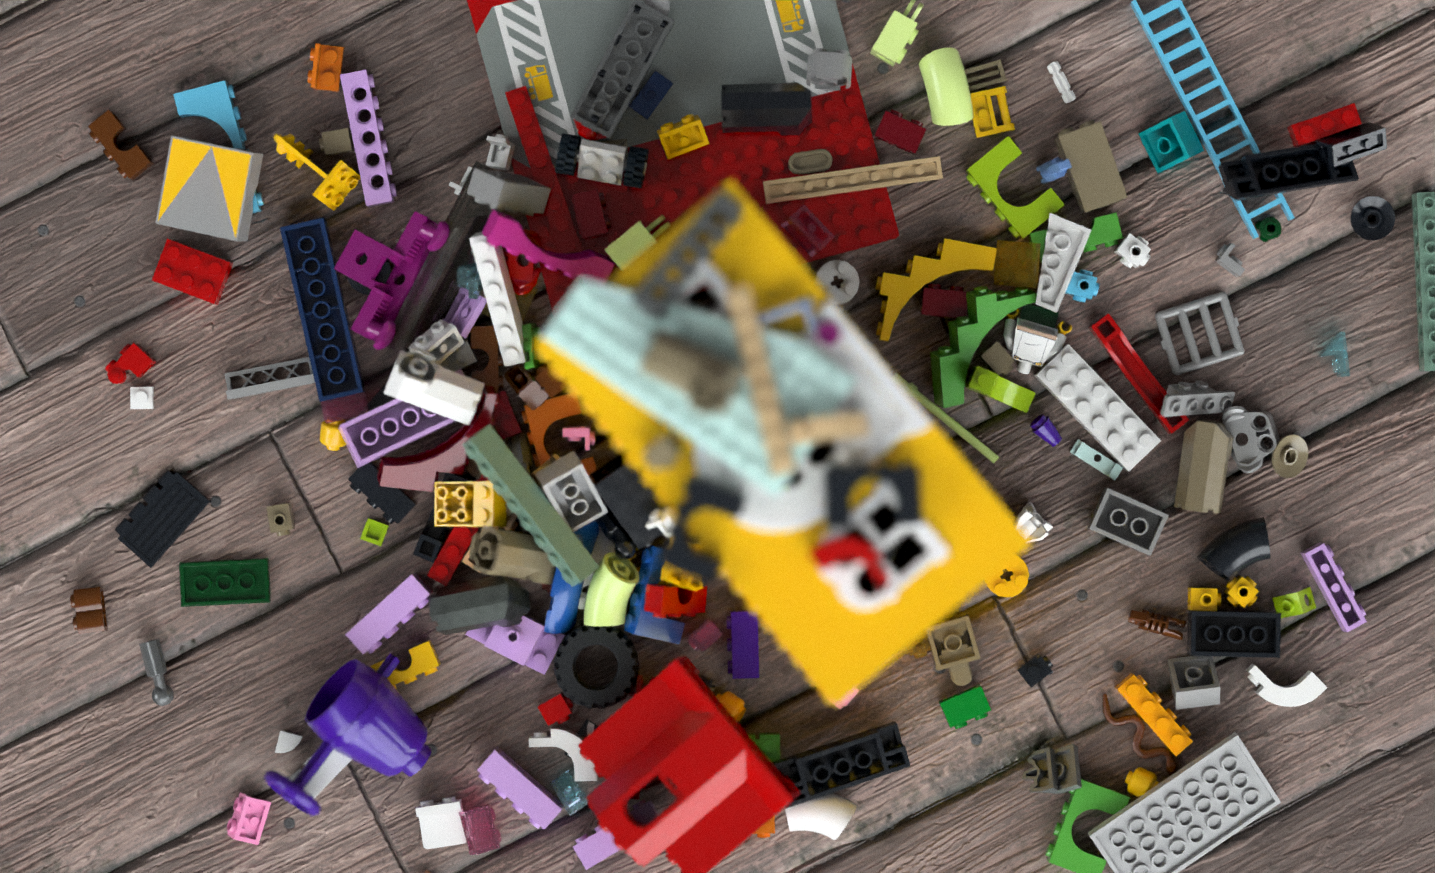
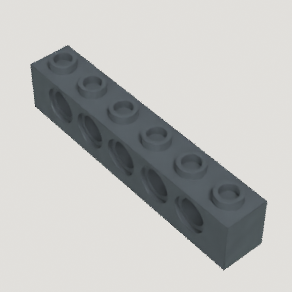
(720, 205)

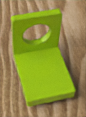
(1294, 603)

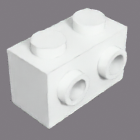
(439, 340)

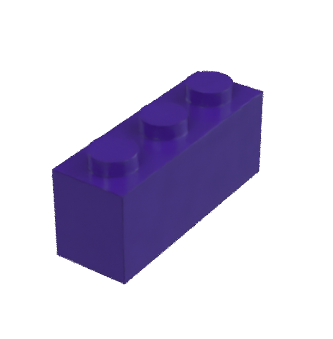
(743, 644)

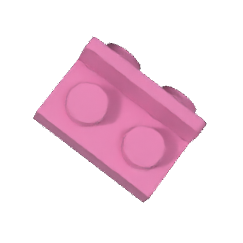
(576, 433)
(248, 818)

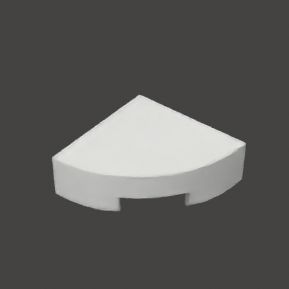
(287, 741)

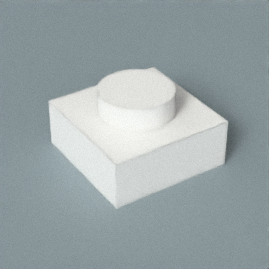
(141, 397)

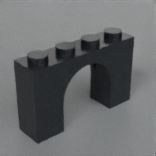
(903, 480)
(680, 552)

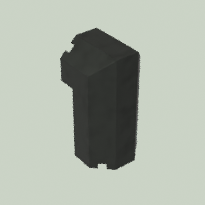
(479, 604)

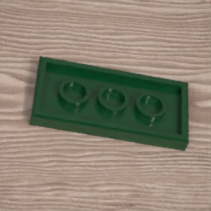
(224, 582)

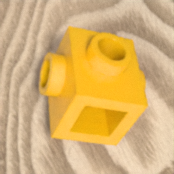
(1233, 590)

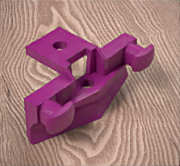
(386, 299)

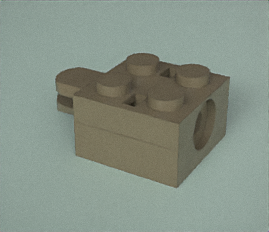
(954, 648)

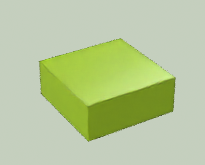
(374, 532)

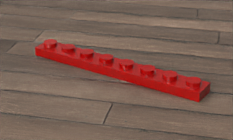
(543, 169)

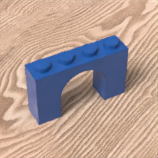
(642, 622)

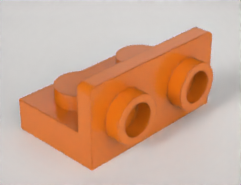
(326, 67)

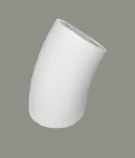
(821, 815)

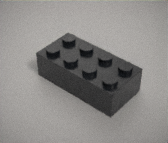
(1234, 633)

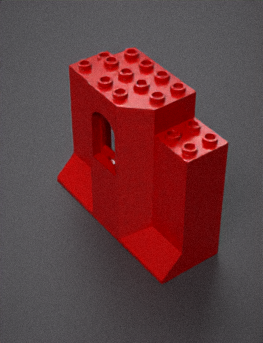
(719, 773)

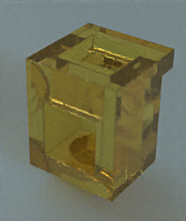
(920, 651)

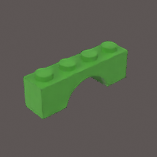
(1104, 231)

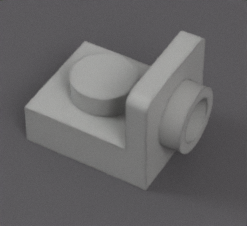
(1231, 264)

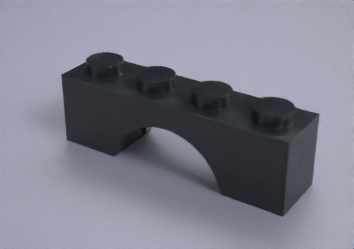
(431, 536)

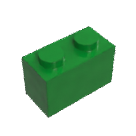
(965, 706)

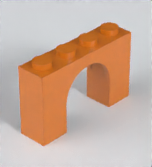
(543, 417)

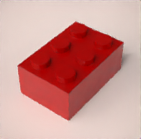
(192, 271)

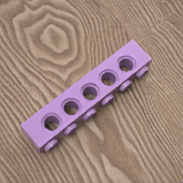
(351, 83)

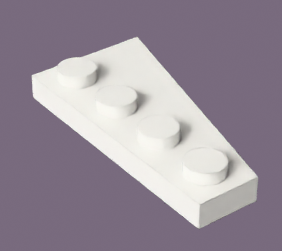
(1060, 258)

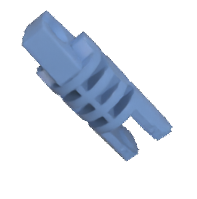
(1053, 169)

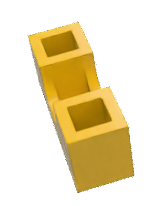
(423, 660)

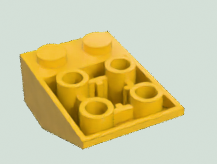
(468, 505)

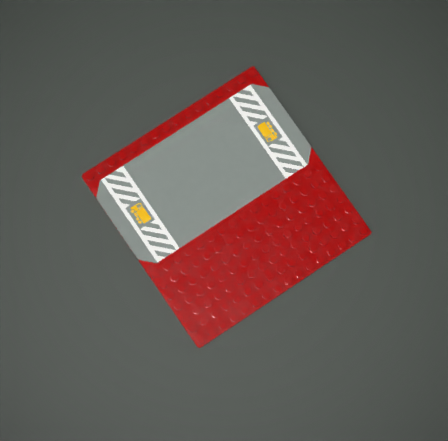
(713, 43)

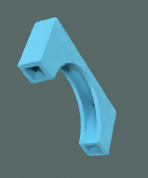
(216, 103)

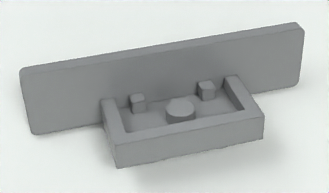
(1195, 399)

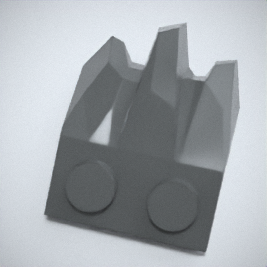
(1054, 770)

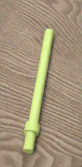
(945, 418)

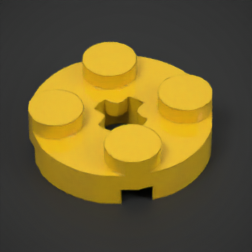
(1017, 582)

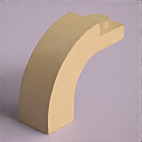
(829, 428)

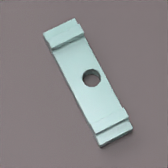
(1087, 454)

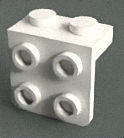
(441, 822)

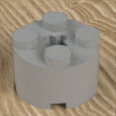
(829, 69)

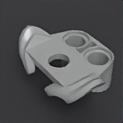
(1239, 420)

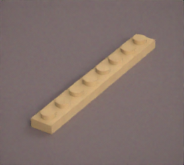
(853, 180)
(760, 380)

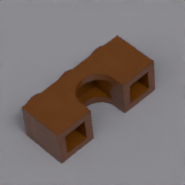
(130, 162)
(485, 339)

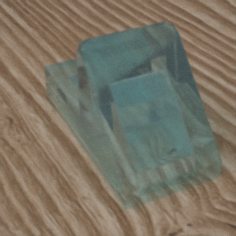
(469, 278)
(1338, 347)
(569, 792)

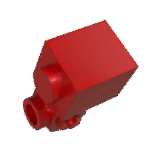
(133, 359)

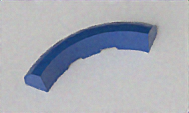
(565, 598)

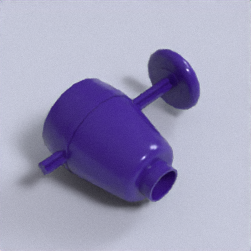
(362, 720)

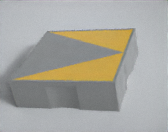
(209, 188)

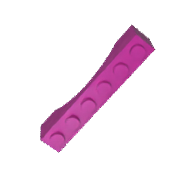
(587, 264)

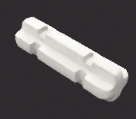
(1061, 82)

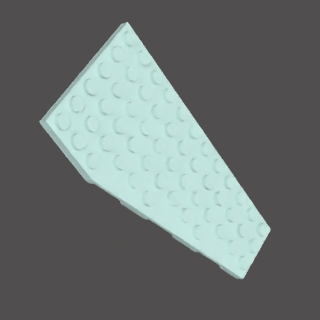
(612, 337)

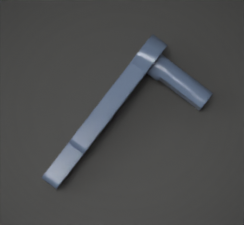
(802, 303)

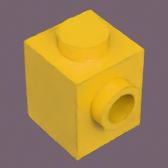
(1203, 599)

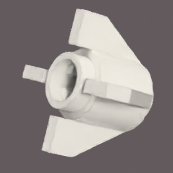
(1033, 523)

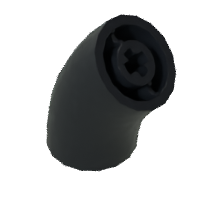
(1237, 549)

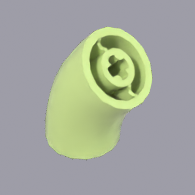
(946, 87)
(610, 591)

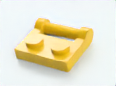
(984, 118)

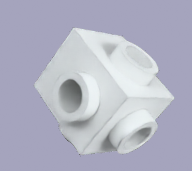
(1125, 248)

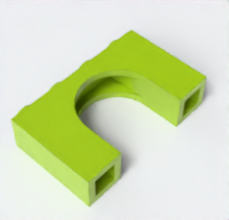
(985, 175)

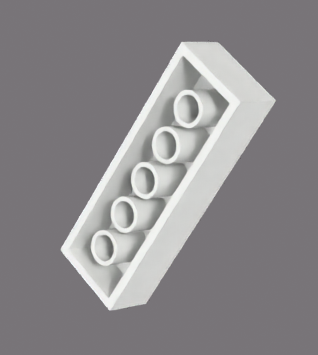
(1097, 408)

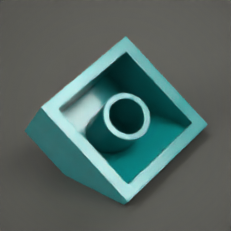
(1171, 142)

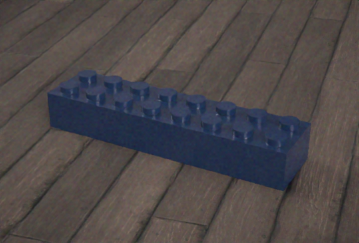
(322, 309)

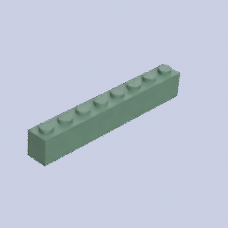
(530, 505)

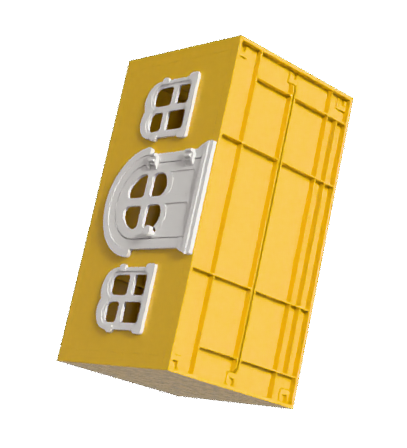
(814, 613)

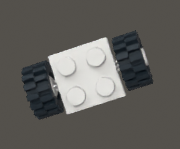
(601, 161)

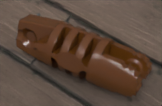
(1156, 623)

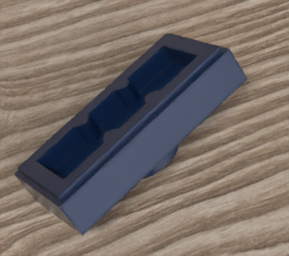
(651, 95)

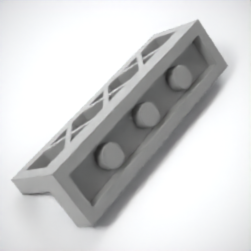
(268, 386)

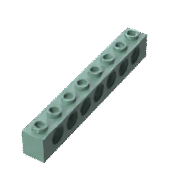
(1424, 255)

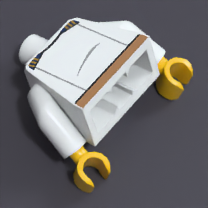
(1032, 342)

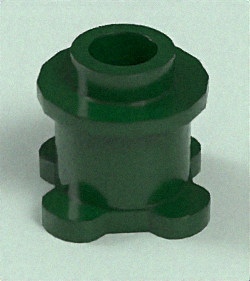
(1261, 226)

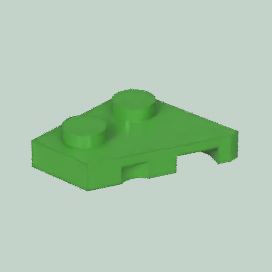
(531, 334)

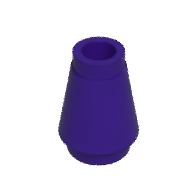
(1044, 428)

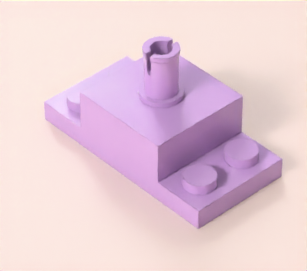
(521, 643)

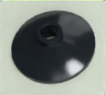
(1383, 215)

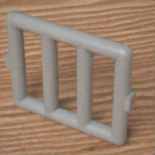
(1218, 355)

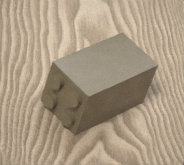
(1093, 168)

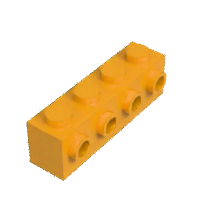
(1153, 714)

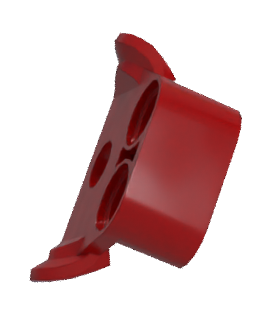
(523, 276)

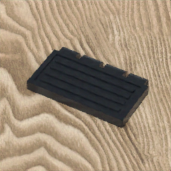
(163, 519)

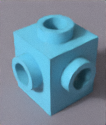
(1090, 282)

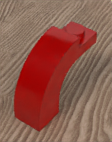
(840, 548)

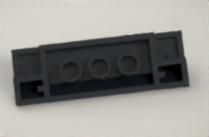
(1283, 172)
(845, 762)

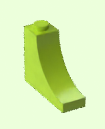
(1000, 389)

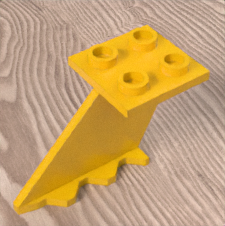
(335, 184)

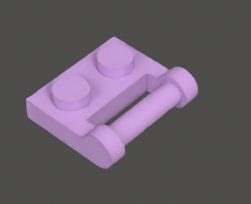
(465, 312)

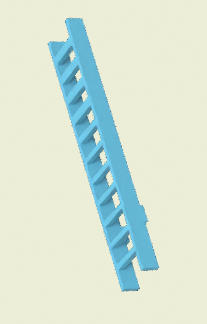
(1207, 62)

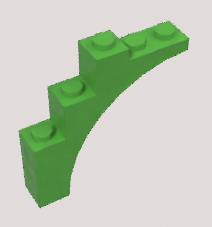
(951, 363)

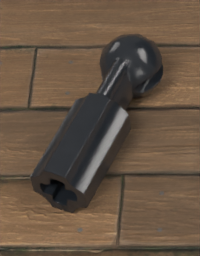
(614, 531)

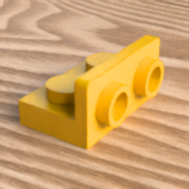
(682, 136)

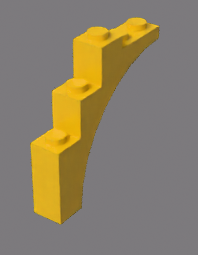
(899, 289)

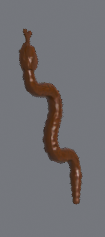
(1140, 729)

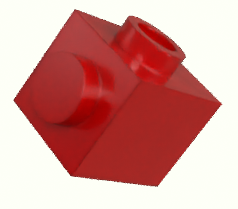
(556, 709)

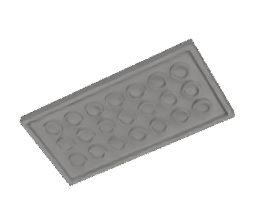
(1187, 812)

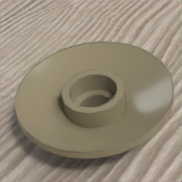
(1290, 456)

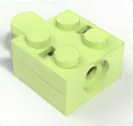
(896, 35)
(634, 242)

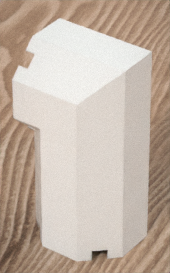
(433, 388)

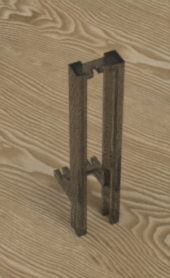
(436, 261)

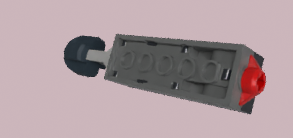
(622, 69)

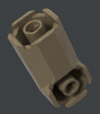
(693, 371)
(1203, 467)
(510, 555)

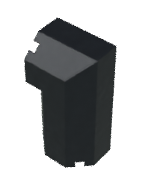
(766, 108)

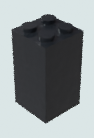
(628, 498)

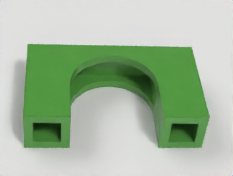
(1064, 850)

